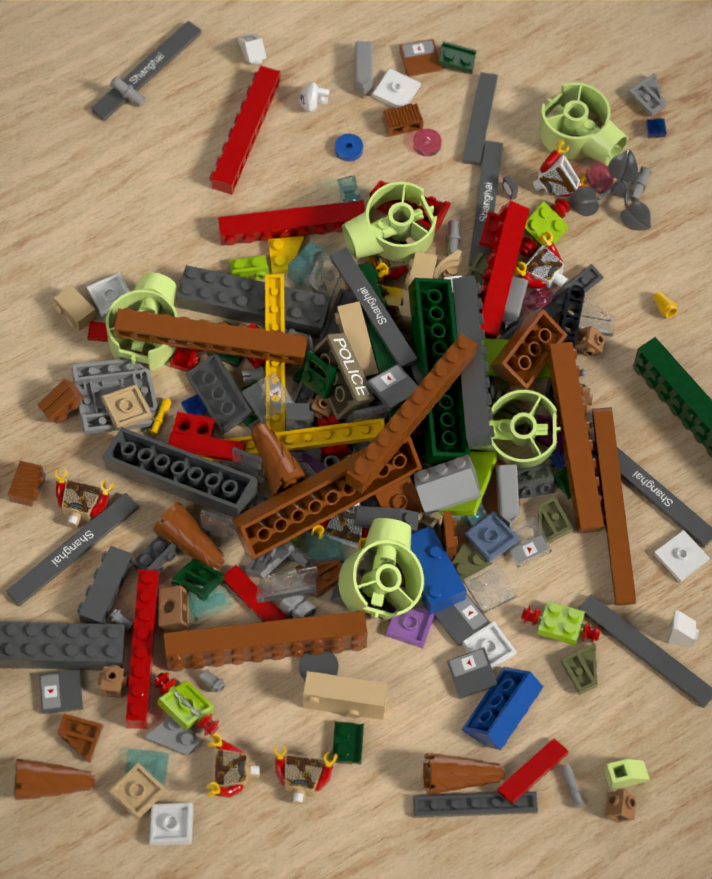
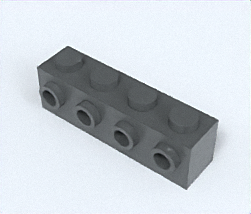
(106, 586)

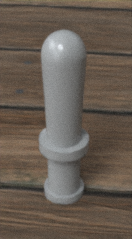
(574, 791)

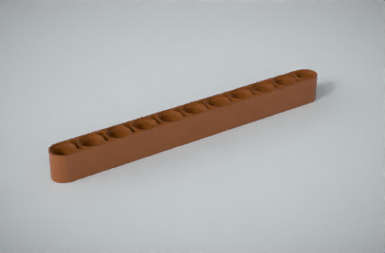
(613, 507)

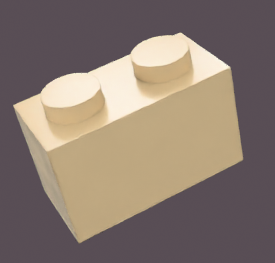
(74, 308)

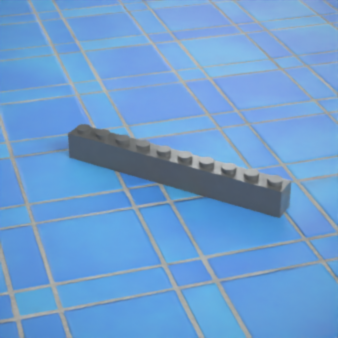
(473, 377)

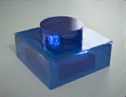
(656, 128)
(194, 405)
(557, 460)

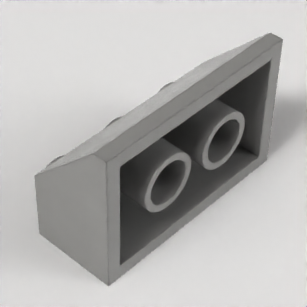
(447, 484)

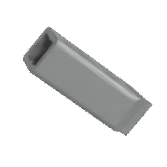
(364, 67)
(514, 303)
(507, 493)

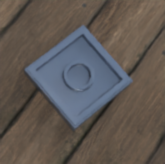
(491, 537)

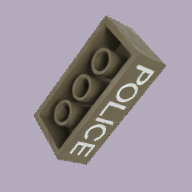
(350, 385)

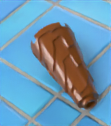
(279, 466)
(188, 536)
(457, 773)
(42, 779)

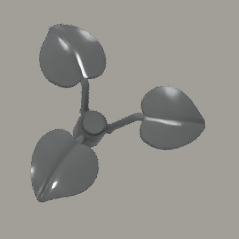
(625, 170)

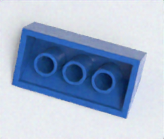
(503, 707)

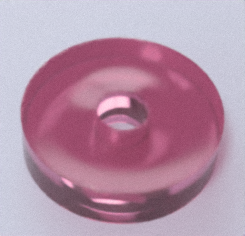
(427, 135)
(599, 177)
(538, 298)

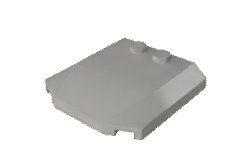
(105, 377)

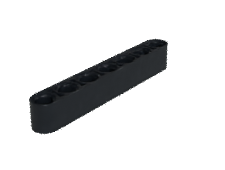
(570, 321)

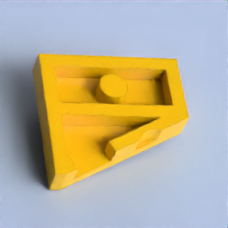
(282, 252)

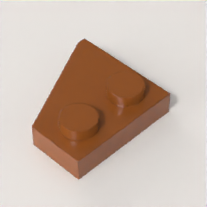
(327, 575)
(80, 735)

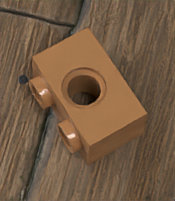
(179, 617)

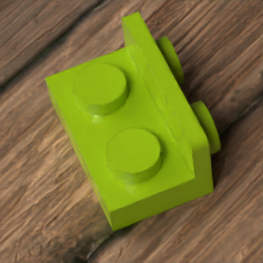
(250, 267)

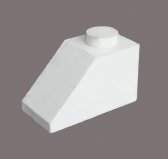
(252, 48)
(682, 630)

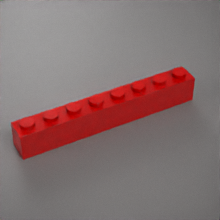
(246, 129)
(287, 222)
(501, 265)
(142, 649)

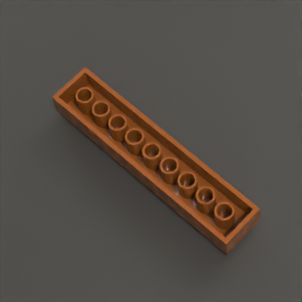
(315, 501)
(265, 641)

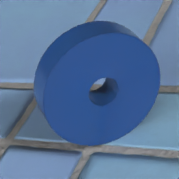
(352, 141)

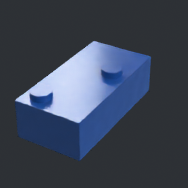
(441, 581)

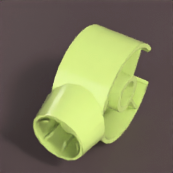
(575, 128)
(368, 238)
(153, 294)
(505, 428)
(393, 545)

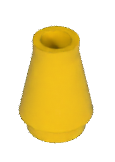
(666, 306)

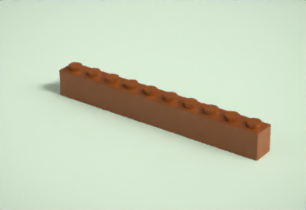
(210, 336)
(411, 413)
(575, 438)

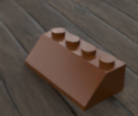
(526, 350)

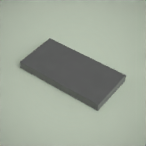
(219, 393)

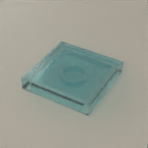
(154, 762)

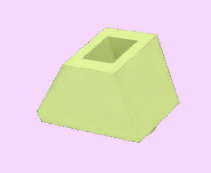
(625, 773)

